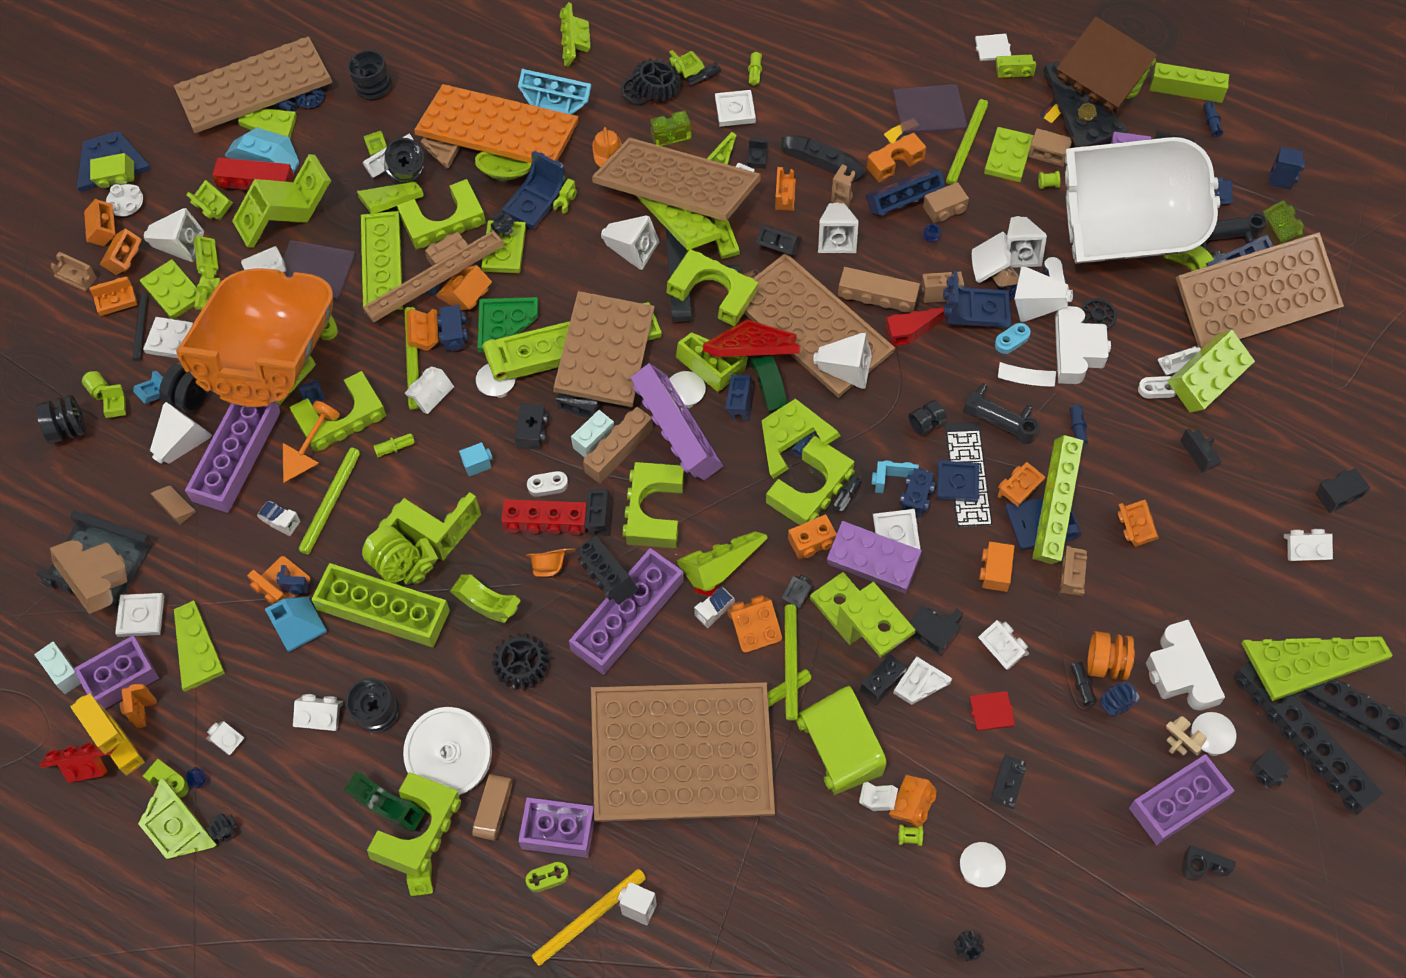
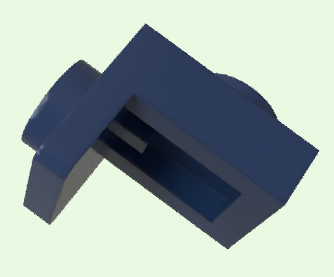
(1224, 191)
(292, 584)

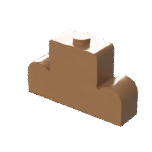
(90, 572)

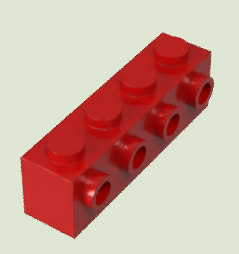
(241, 173)
(544, 516)

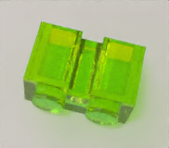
(672, 129)

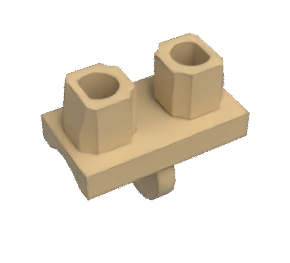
(1178, 728)

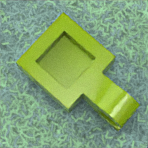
(567, 194)

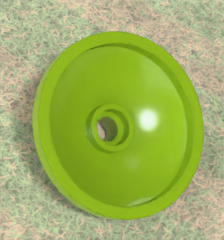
(501, 167)

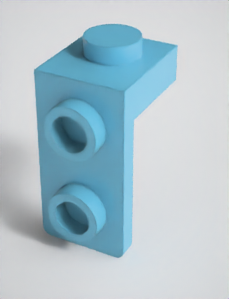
(890, 469)

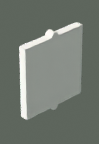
(992, 46)

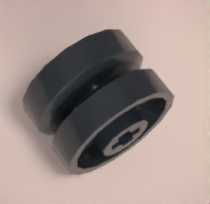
(181, 389)

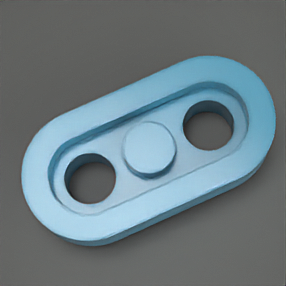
(1013, 337)

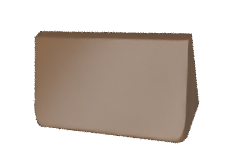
(1006, 277)
(173, 504)

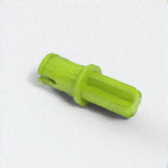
(755, 68)
(393, 445)

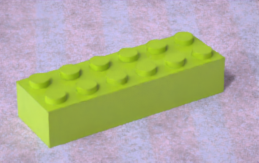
(381, 605)

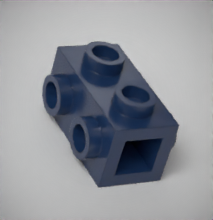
(452, 327)
(919, 487)

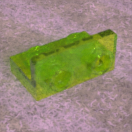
(1283, 221)

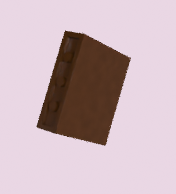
(1105, 64)

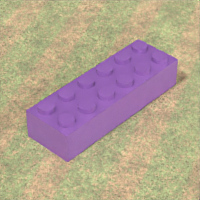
(676, 422)
(231, 455)
(616, 626)

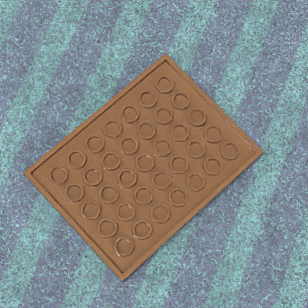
(681, 752)

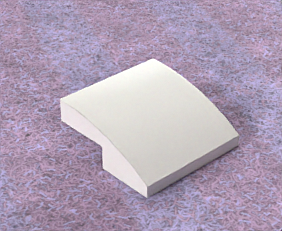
(990, 257)

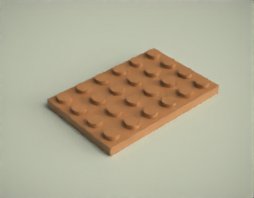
(604, 349)

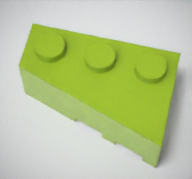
(713, 370)

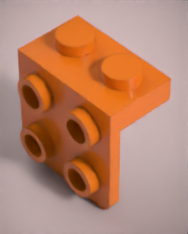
(267, 581)
(755, 623)

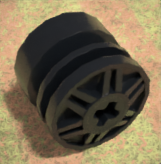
(369, 74)
(403, 151)
(65, 417)
(366, 696)

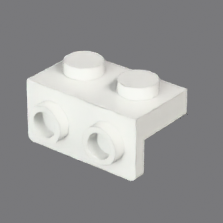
(267, 259)
(430, 389)
(1309, 546)
(316, 712)

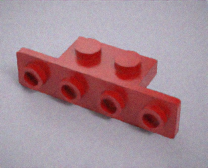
(77, 762)

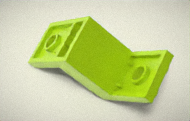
(281, 200)
(418, 524)
(862, 614)

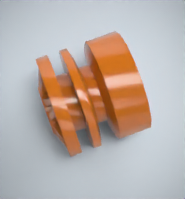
(1113, 656)

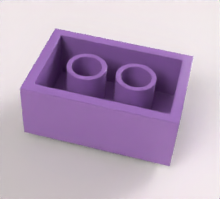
(115, 670)
(557, 827)

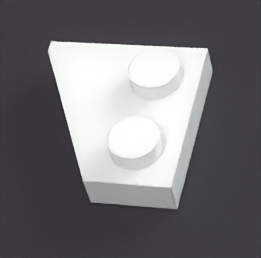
(920, 682)

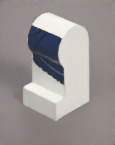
(1053, 269)
(279, 518)
(714, 607)

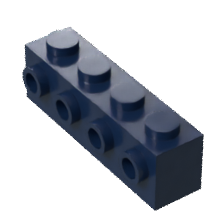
(905, 191)

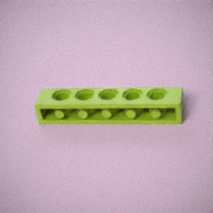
(1058, 499)

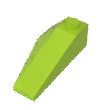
(714, 566)

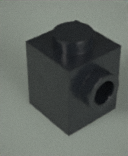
(1270, 769)

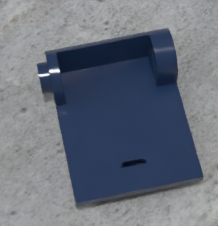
(1029, 515)

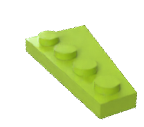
(195, 649)

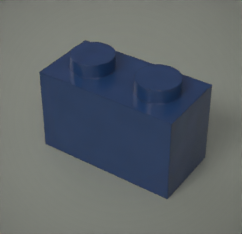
(1286, 168)

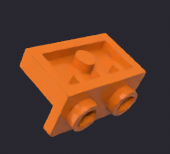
(422, 329)
(1021, 484)

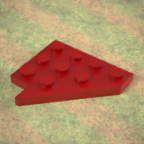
(752, 339)

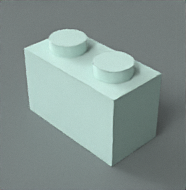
(591, 433)
(58, 667)

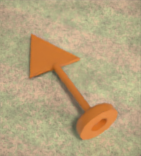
(296, 462)

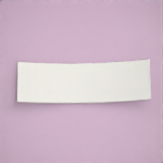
(1026, 376)

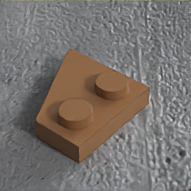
(442, 151)

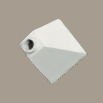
(838, 230)
(175, 234)
(632, 239)
(1025, 243)
(1040, 294)
(846, 359)
(176, 435)

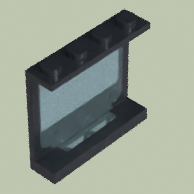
(92, 532)

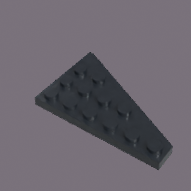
(1082, 132)

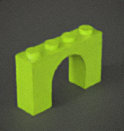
(426, 232)
(697, 267)
(365, 412)
(645, 480)
(806, 506)
(414, 854)

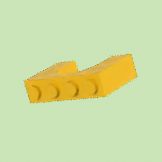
(107, 733)

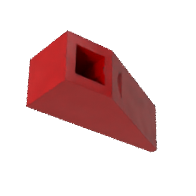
(909, 327)

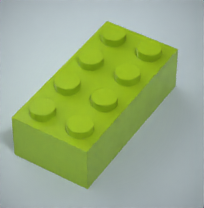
(1211, 371)

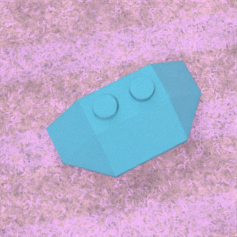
(553, 91)
(264, 147)

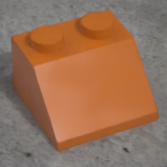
(465, 288)

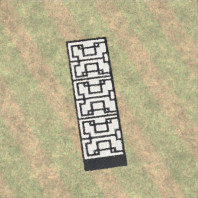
(965, 445)

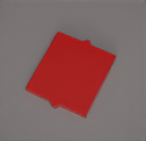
(992, 711)

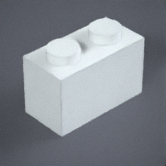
(637, 903)

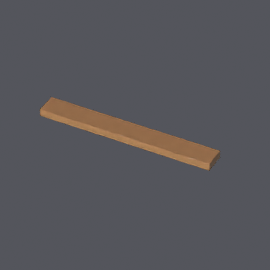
(433, 276)

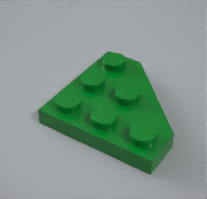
(505, 317)

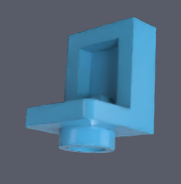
(149, 390)

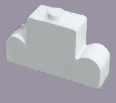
(1078, 345)
(1184, 668)

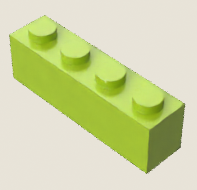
(1189, 82)

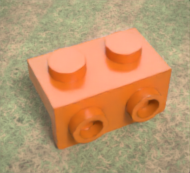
(113, 296)
(1138, 523)
(134, 701)
(914, 800)

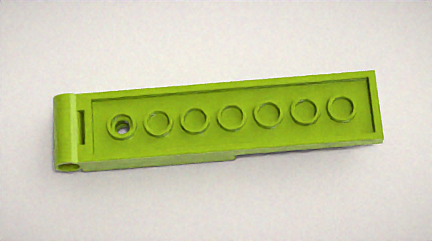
(534, 350)

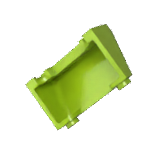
(843, 740)

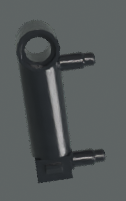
(1248, 227)
(1005, 419)

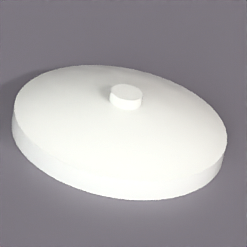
(449, 748)

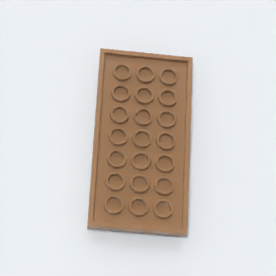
(252, 84)
(677, 178)
(1260, 290)
(801, 305)

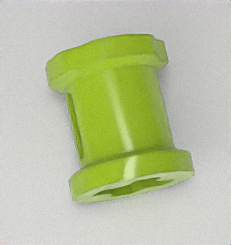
(1048, 180)
(918, 839)

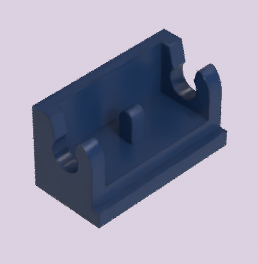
(740, 396)

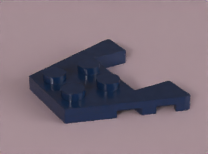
(105, 146)

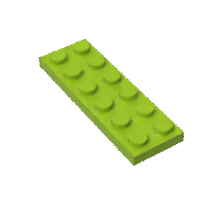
(686, 226)
(380, 254)

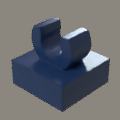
(311, 391)

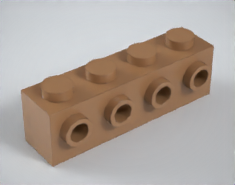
(878, 290)
(618, 444)

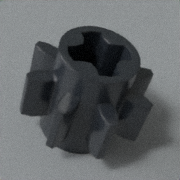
(502, 224)
(222, 828)
(969, 946)

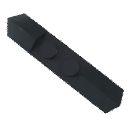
(821, 155)

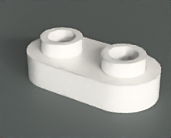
(1157, 386)
(547, 485)

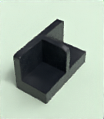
(1200, 449)

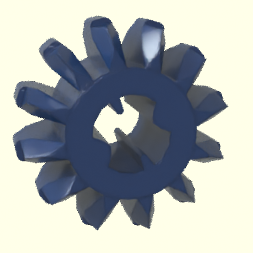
(1119, 698)

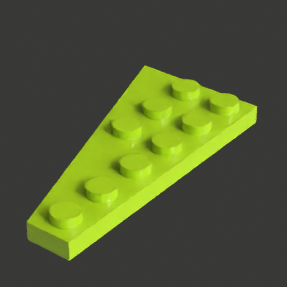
(1304, 663)

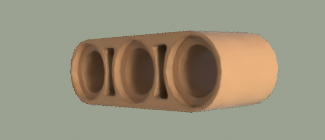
(492, 807)

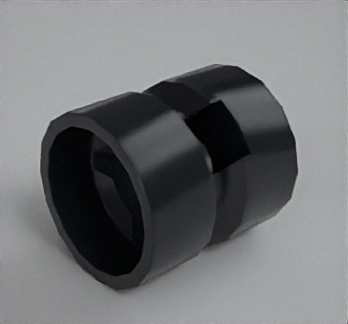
(925, 419)

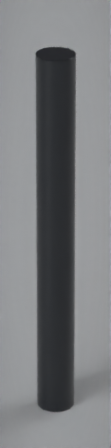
(140, 327)

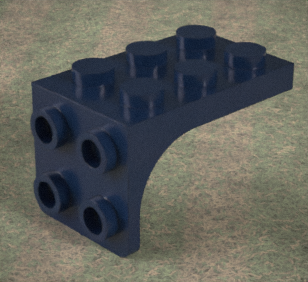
(538, 191)
(975, 305)

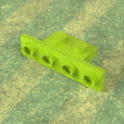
(574, 34)

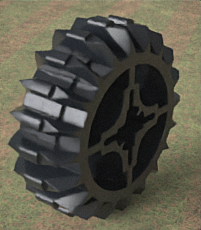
(656, 80)
(531, 649)

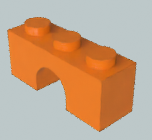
(908, 149)

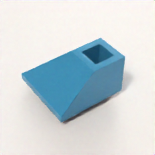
(295, 621)

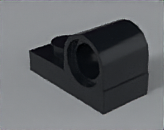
(1205, 860)

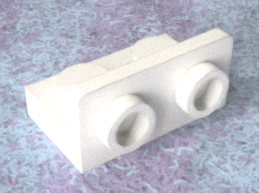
(1003, 644)

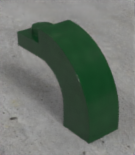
(769, 381)
(383, 804)

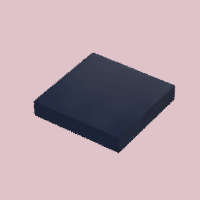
(958, 481)

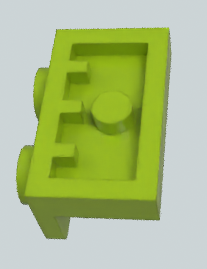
(1015, 66)

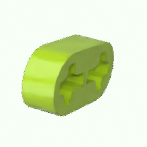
(546, 871)

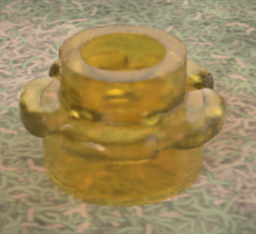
(1087, 111)

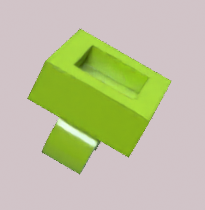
(375, 142)

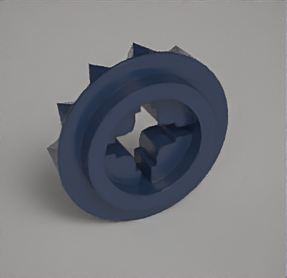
(312, 100)

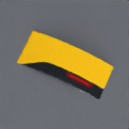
(1051, 112)
(895, 134)

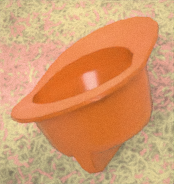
(605, 145)
(548, 563)

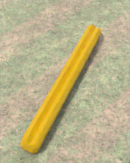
(585, 919)

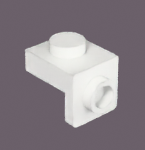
(224, 737)
(878, 797)

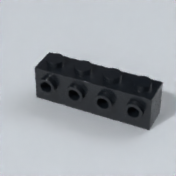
(606, 570)

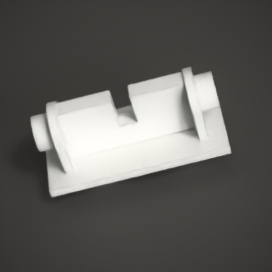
(1174, 362)

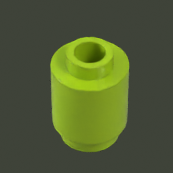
(93, 382)

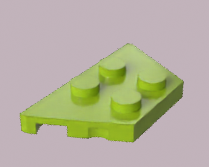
(173, 825)

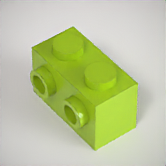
(112, 170)

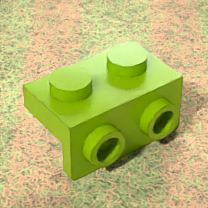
(687, 64)
(210, 200)
(425, 563)

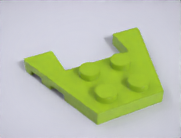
(788, 427)

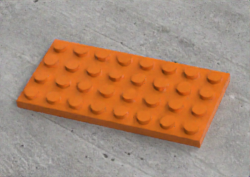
(495, 124)

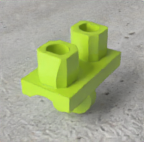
(205, 290)

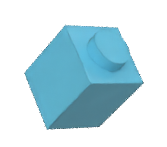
(476, 459)

